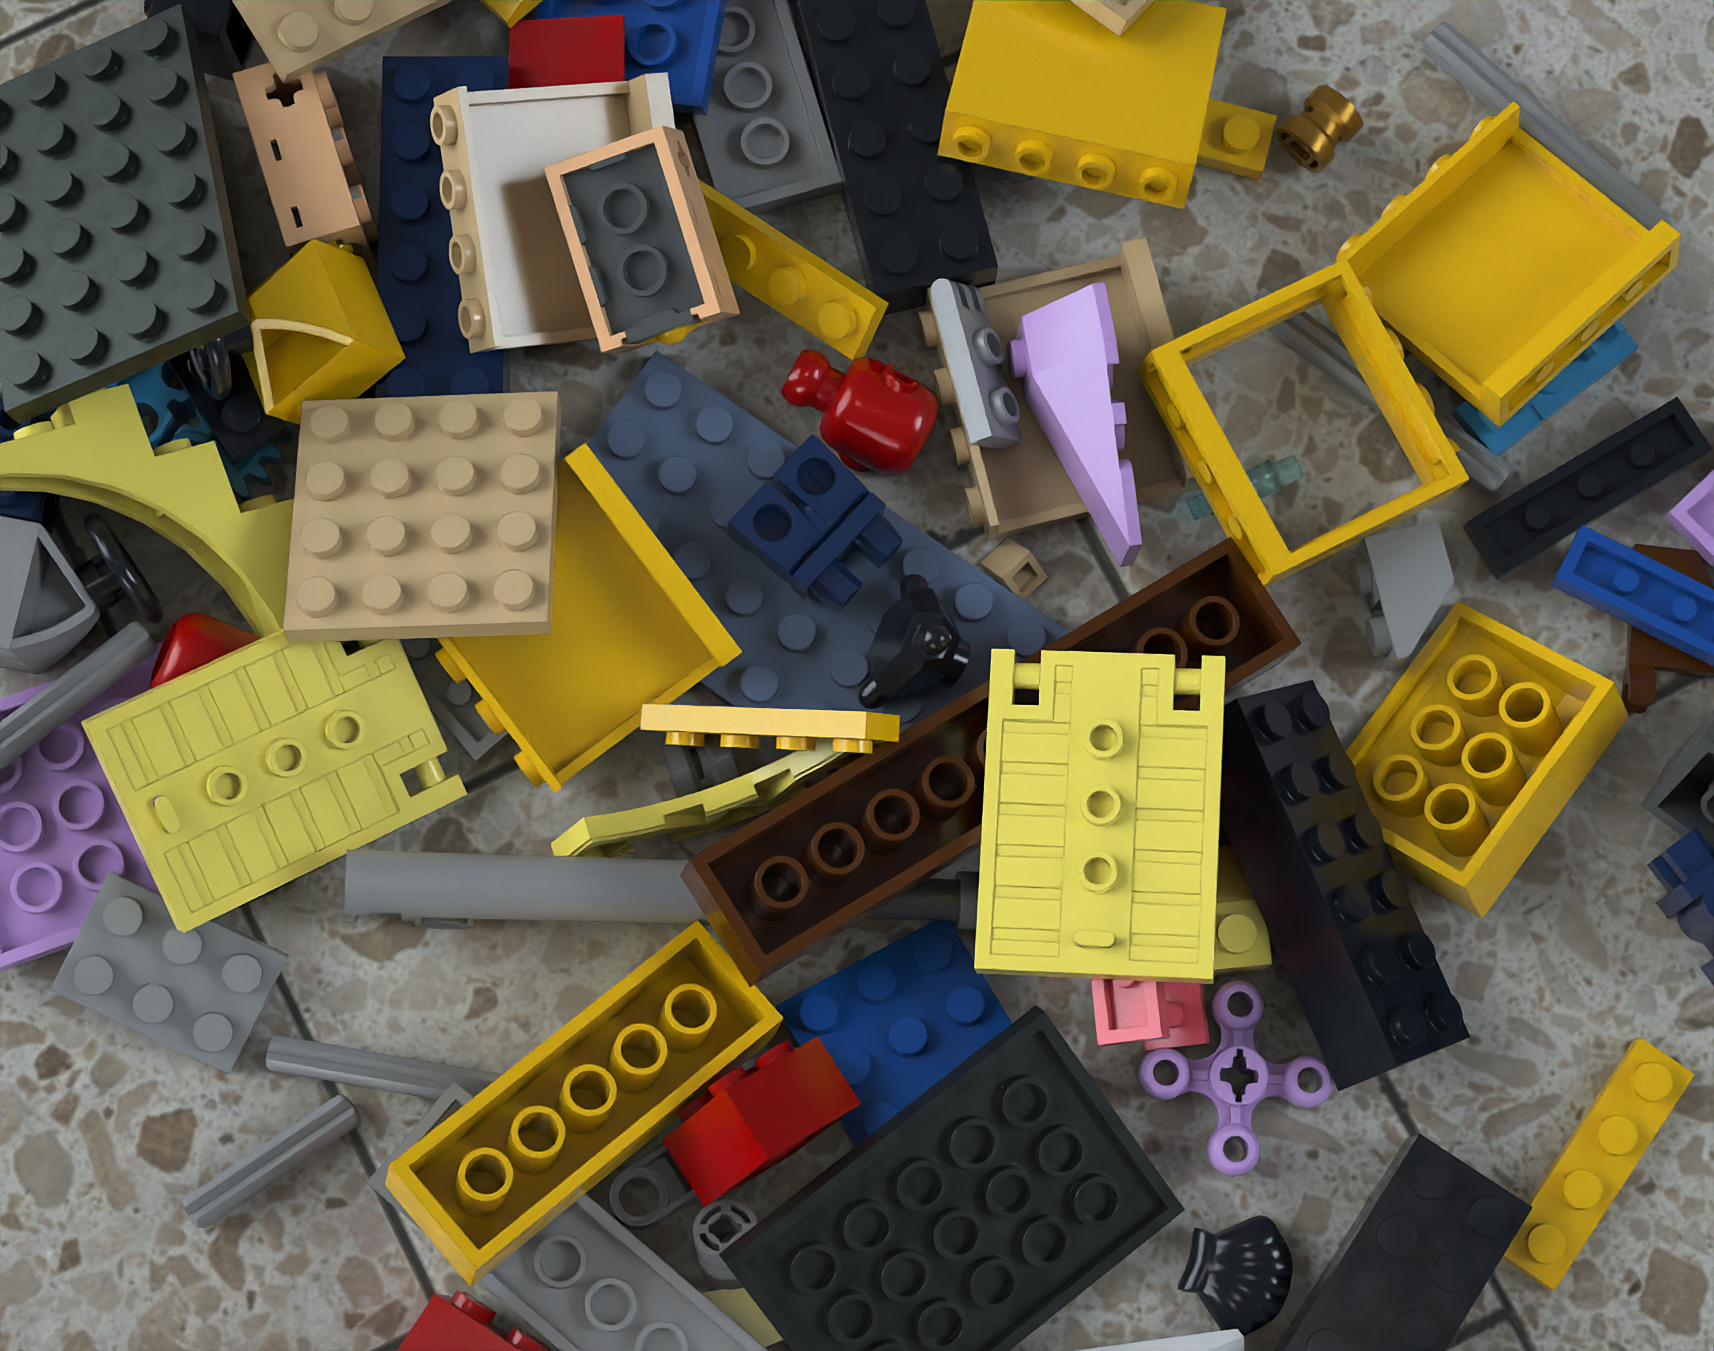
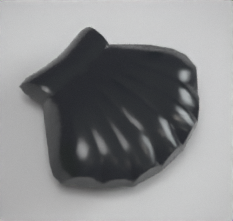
(1240, 1273)

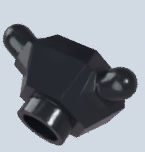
(913, 647)

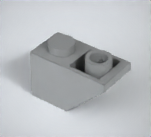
(1404, 584)

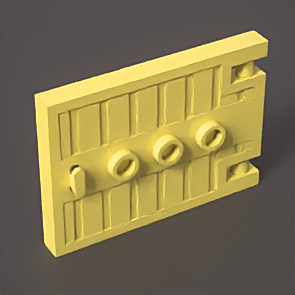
(269, 766)
(1101, 818)

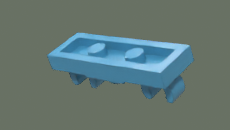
(1585, 370)

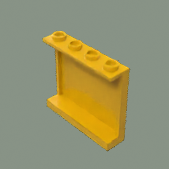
(1077, 104)
(1505, 266)
(619, 637)

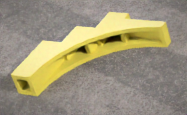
(176, 489)

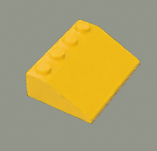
(1480, 754)

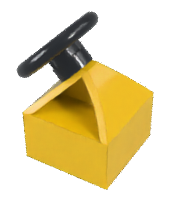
(310, 335)

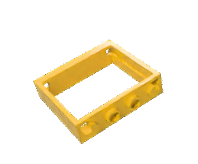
(1214, 462)

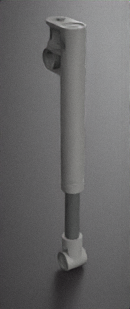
(456, 888)

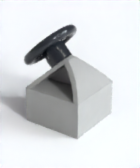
(53, 603)

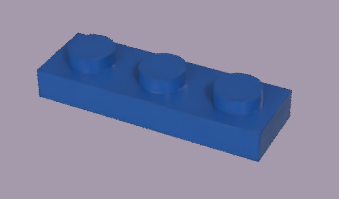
(1639, 592)

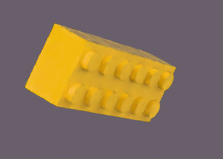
(581, 1103)

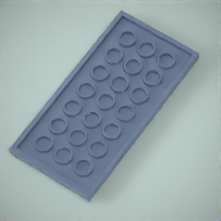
(692, 465)

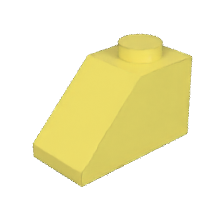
(1241, 932)

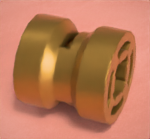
(1318, 130)

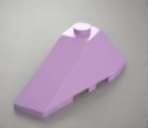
(1067, 379)

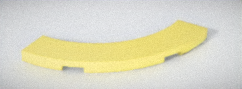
(705, 810)

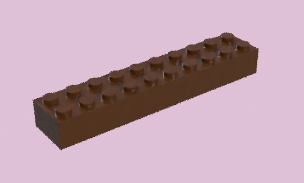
(920, 800)

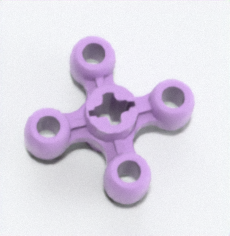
(1266, 1078)

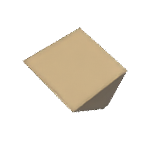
(1014, 568)

